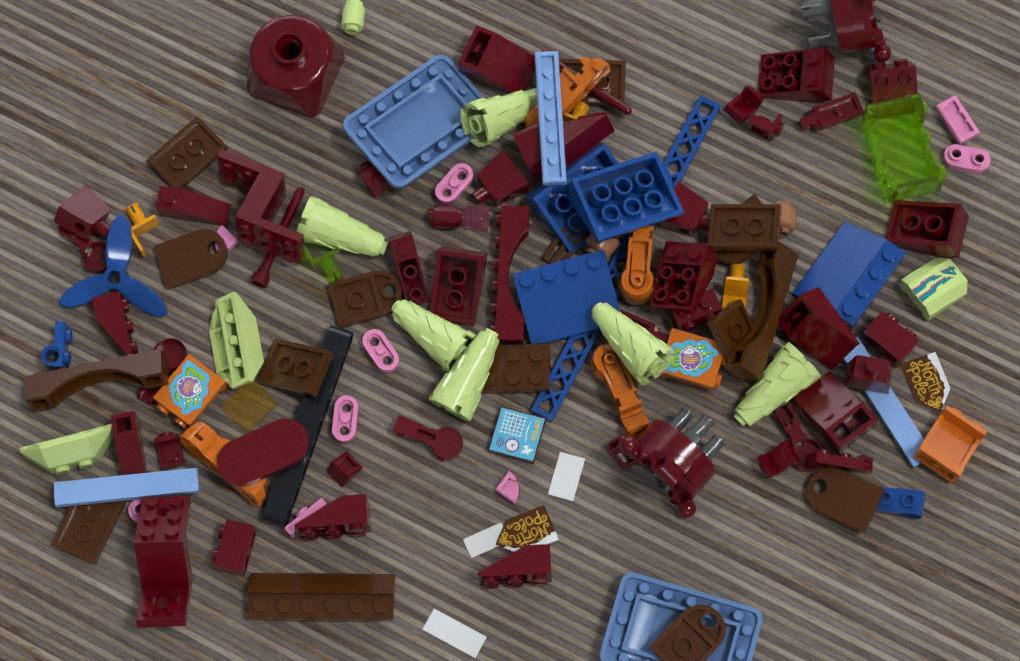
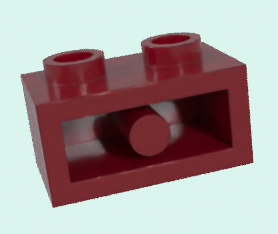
(703, 312)
(890, 338)
(234, 547)

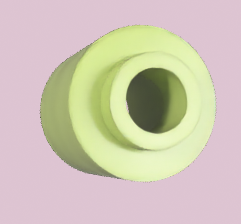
(353, 17)

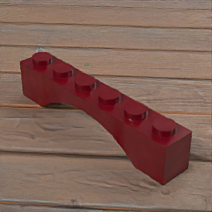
(513, 231)

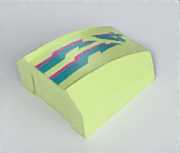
(935, 286)

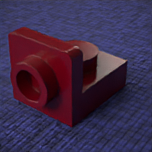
(764, 128)
(170, 451)
(778, 459)

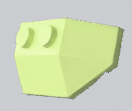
(235, 341)
(70, 451)

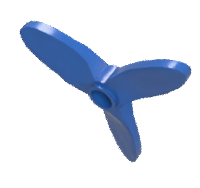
(117, 258)

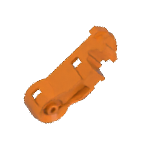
(572, 94)
(639, 245)
(621, 390)
(209, 445)

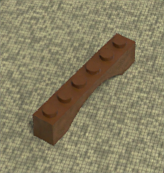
(750, 356)
(50, 388)

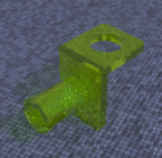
(327, 263)

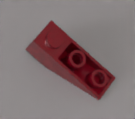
(409, 268)
(112, 317)
(129, 443)

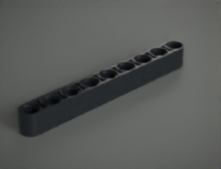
(311, 417)

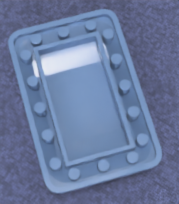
(414, 121)
(650, 606)

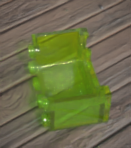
(902, 148)

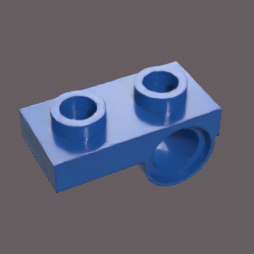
(62, 338)
(902, 501)

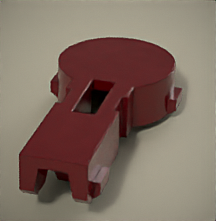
(96, 259)
(175, 354)
(792, 429)
(446, 445)

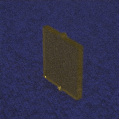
(249, 405)

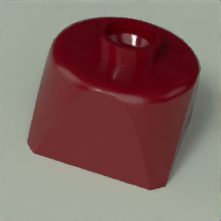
(293, 64)

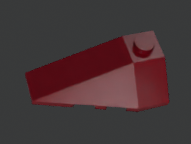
(578, 138)

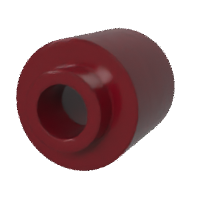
(446, 216)

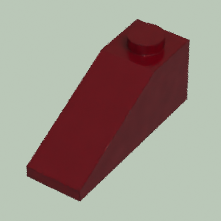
(191, 206)

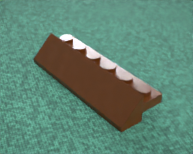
(321, 597)

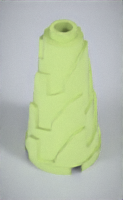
(496, 115)
(335, 229)
(437, 336)
(635, 346)
(779, 383)
(462, 385)

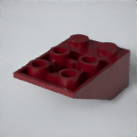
(496, 62)
(797, 75)
(683, 275)
(818, 328)
(835, 412)
(342, 516)
(524, 565)

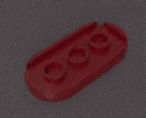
(263, 452)

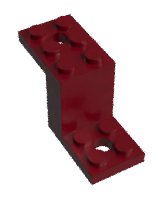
(261, 205)
(163, 561)

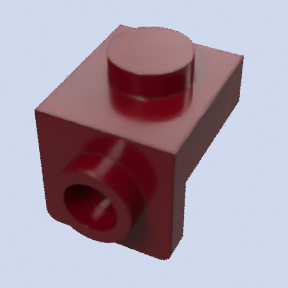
(744, 105)
(372, 178)

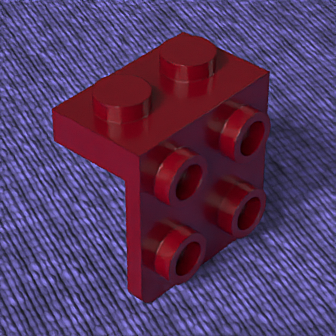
(892, 80)

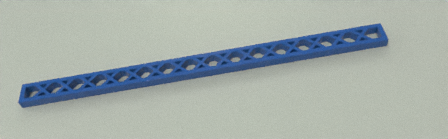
(618, 257)

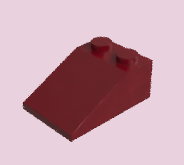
(928, 227)
(458, 284)

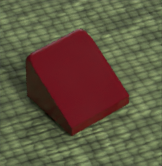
(344, 469)

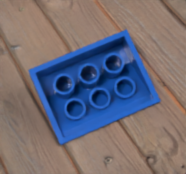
(625, 197)
(553, 201)
(852, 271)
(562, 295)

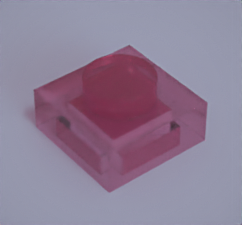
(476, 218)

